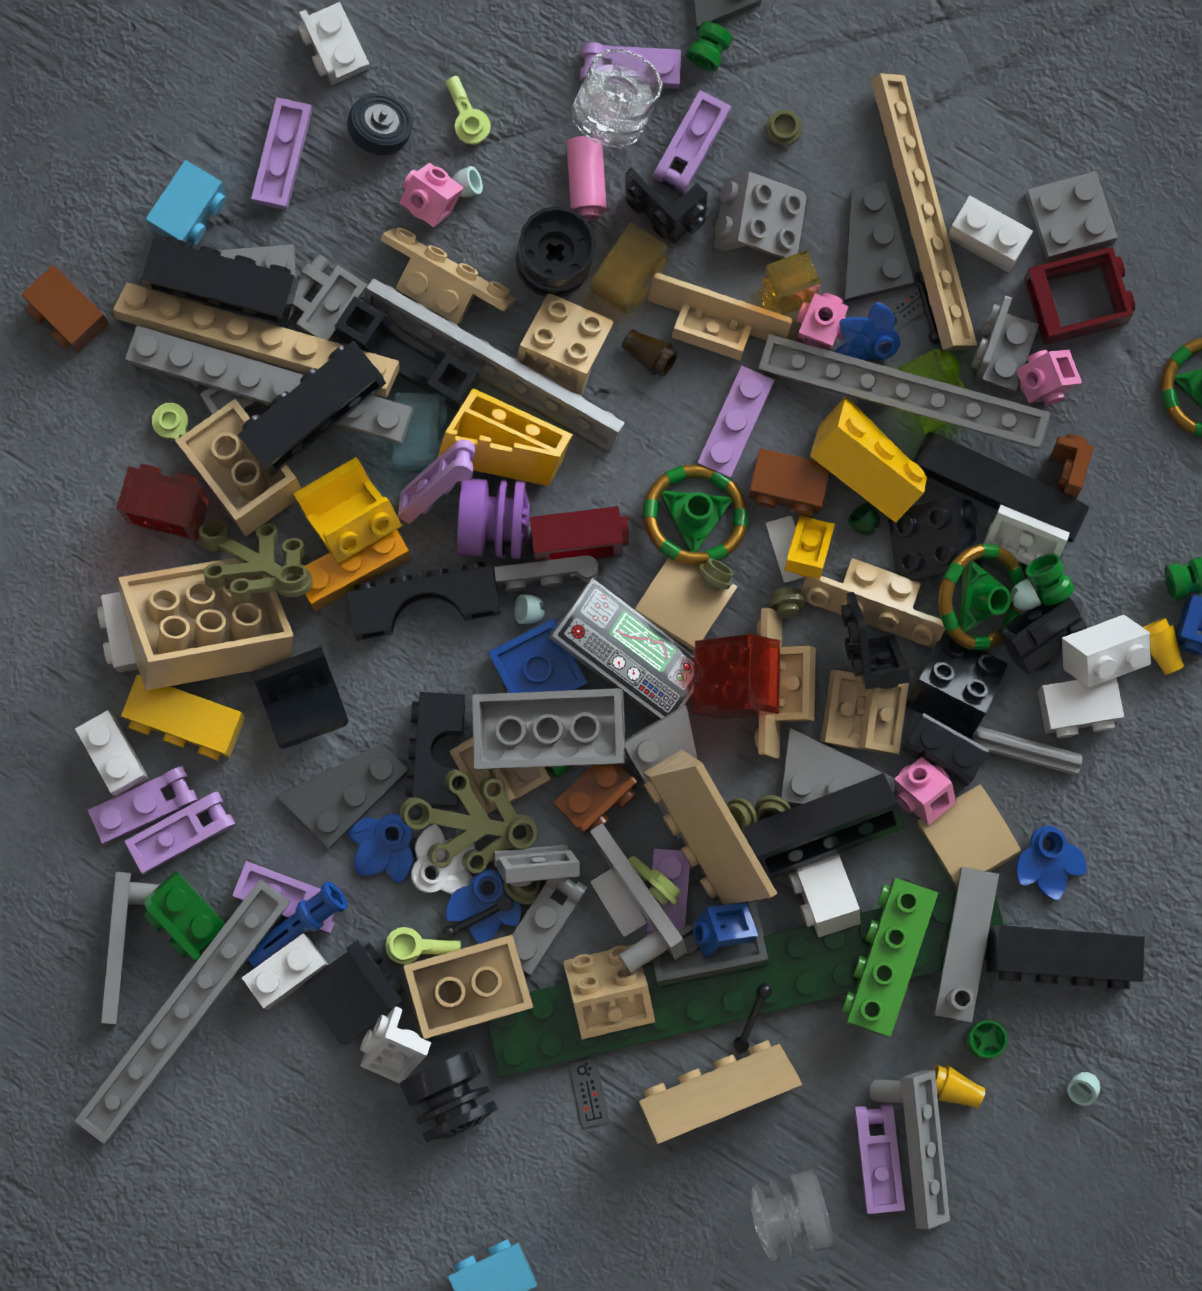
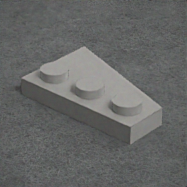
(660, 742)
(818, 770)

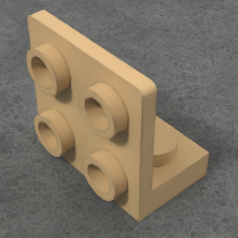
(564, 342)
(607, 994)

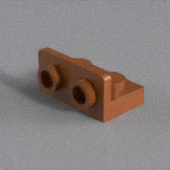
(1076, 456)
(595, 795)

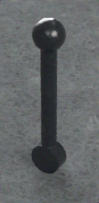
(920, 283)
(503, 904)
(740, 1043)

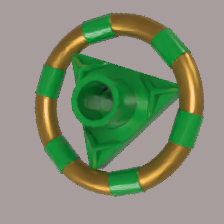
(1188, 382)
(695, 514)
(980, 595)

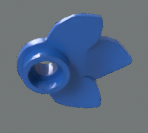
(866, 334)
(381, 852)
(1051, 867)
(470, 901)

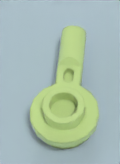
(472, 124)
(170, 421)
(661, 888)
(406, 945)

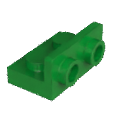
(183, 915)

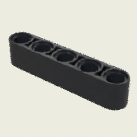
(997, 484)

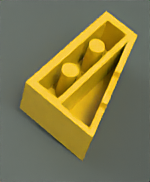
(508, 440)
(867, 460)

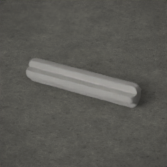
(1029, 751)

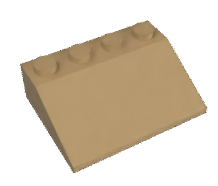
(198, 632)
(707, 830)
(719, 1092)

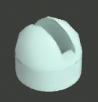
(470, 180)
(1024, 596)
(528, 609)
(1084, 1088)

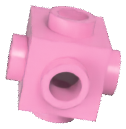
(430, 194)
(821, 321)
(1048, 376)
(924, 790)

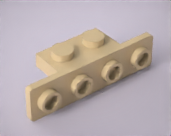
(441, 282)
(715, 319)
(883, 599)
(796, 687)

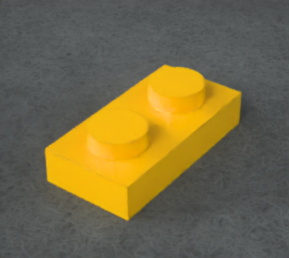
(809, 547)

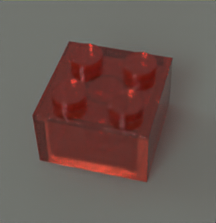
(163, 502)
(736, 677)

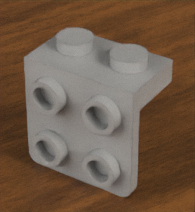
(759, 215)

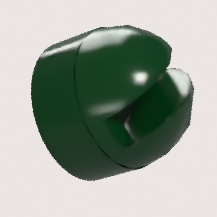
(864, 519)

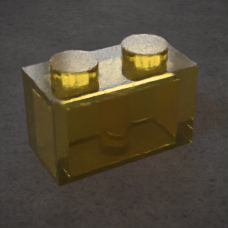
(629, 268)
(789, 283)

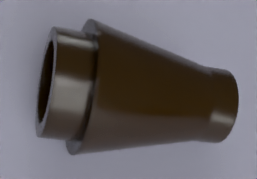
(652, 353)

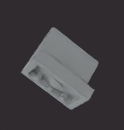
(1004, 350)

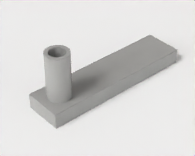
(124, 894)
(665, 934)
(966, 944)
(924, 1142)

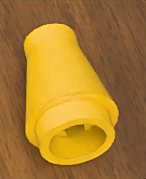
(1164, 646)
(957, 1088)

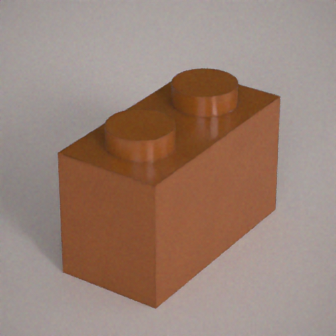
(65, 309)
(788, 482)

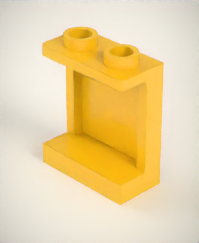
(347, 510)

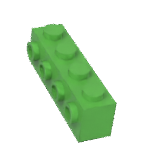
(890, 958)

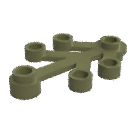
(289, 580)
(474, 825)

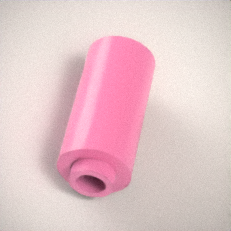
(586, 177)

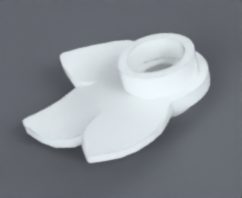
(447, 878)

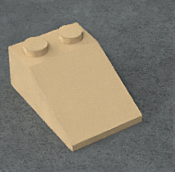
(233, 471)
(466, 987)

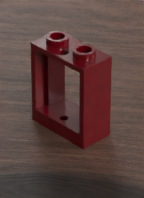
(1044, 306)
(580, 533)

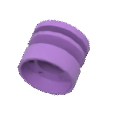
(492, 518)

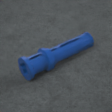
(308, 916)

